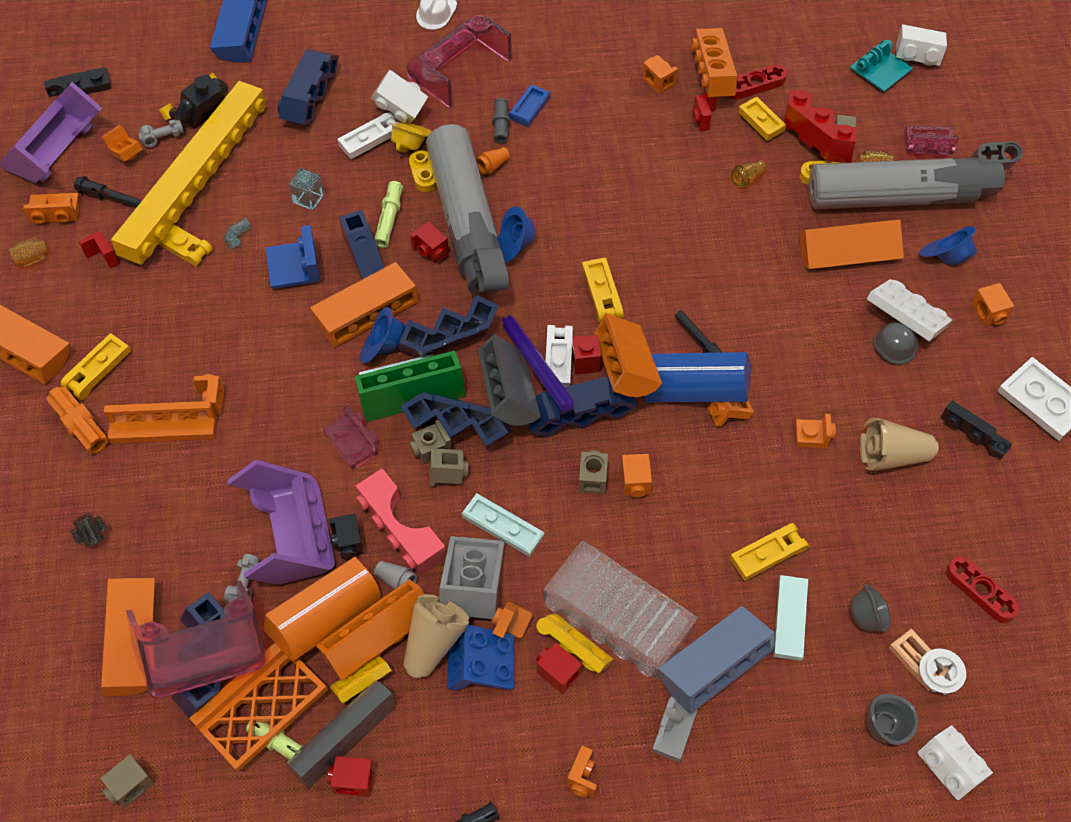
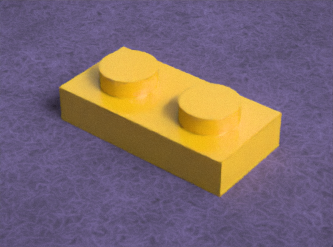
(762, 118)

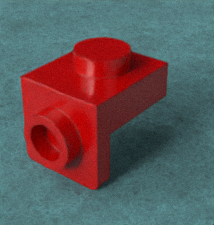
(702, 110)
(97, 244)

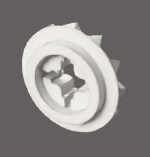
(943, 659)

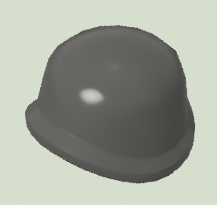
(896, 343)
(870, 610)
(892, 719)

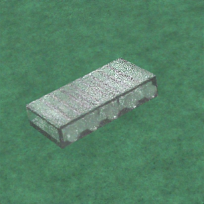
(619, 609)

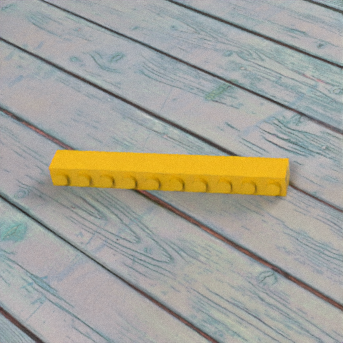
(188, 173)

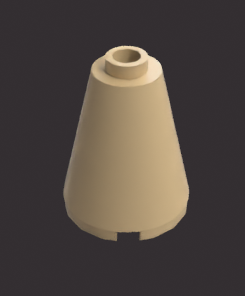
(894, 445)
(432, 634)

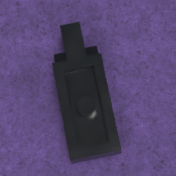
(88, 81)
(975, 429)

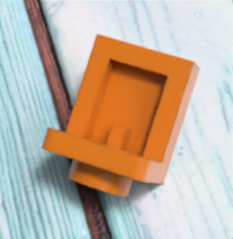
(121, 145)
(512, 620)

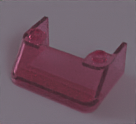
(425, 65)
(201, 652)

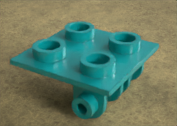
(881, 66)

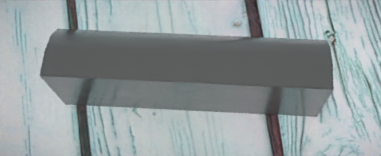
(508, 382)
(341, 734)

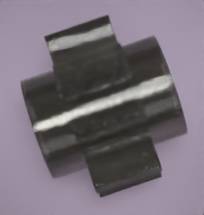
(88, 529)

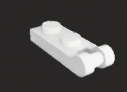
(367, 136)
(559, 352)

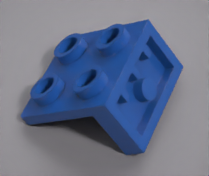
(293, 262)
(481, 660)

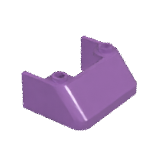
(51, 135)
(296, 522)

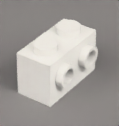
(921, 45)
(399, 97)

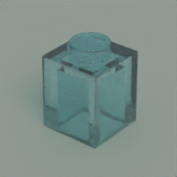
(306, 188)

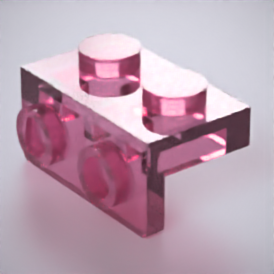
(930, 140)

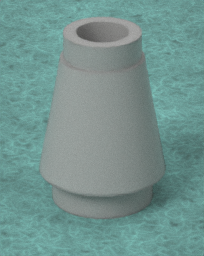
(394, 574)

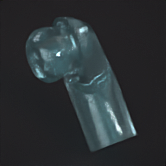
(234, 231)

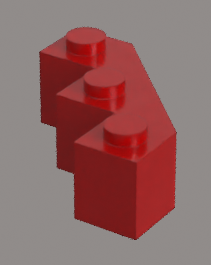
(817, 128)

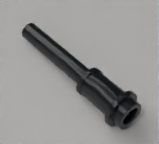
(84, 185)
(697, 334)

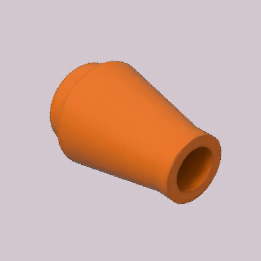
(491, 160)

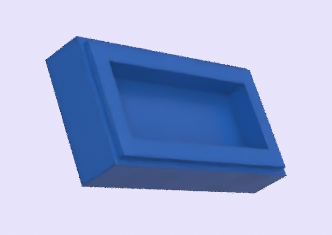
(529, 105)

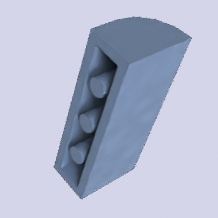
(716, 659)

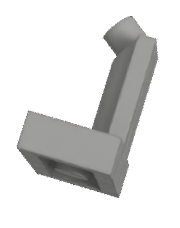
(673, 731)

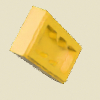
(361, 680)

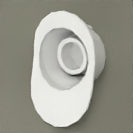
(435, 13)

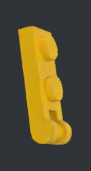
(182, 243)
(602, 288)
(95, 366)
(768, 551)
(575, 642)

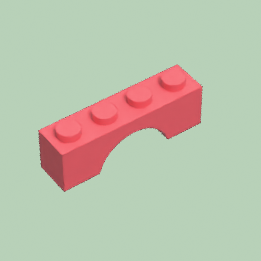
(418, 545)

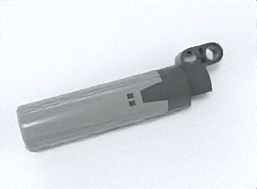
(912, 180)
(466, 209)

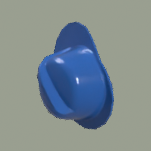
(515, 233)
(953, 248)
(383, 336)

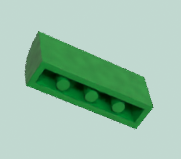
(391, 387)

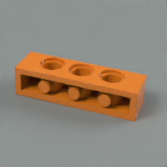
(714, 62)

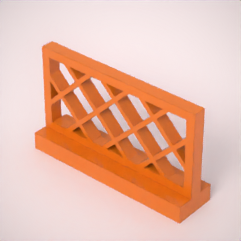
(239, 692)

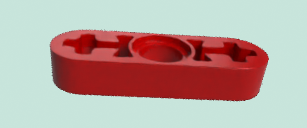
(770, 76)
(1003, 596)

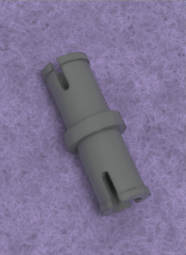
(500, 121)

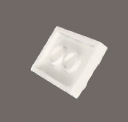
(910, 309)
(1040, 397)

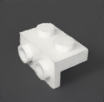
(954, 762)

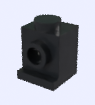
(346, 536)

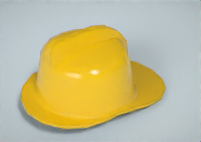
(408, 136)

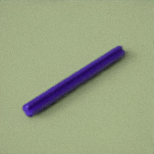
(538, 364)

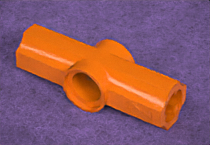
(77, 420)

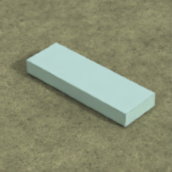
(503, 525)
(790, 618)

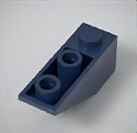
(361, 243)

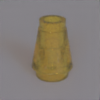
(747, 173)

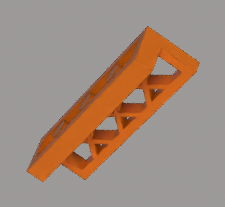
(160, 424)

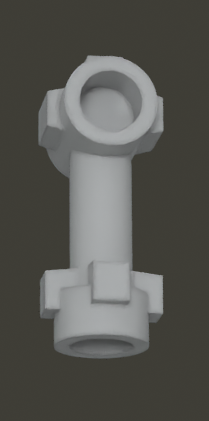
(148, 135)
(247, 562)

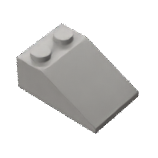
(472, 575)

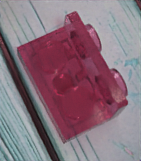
(352, 438)

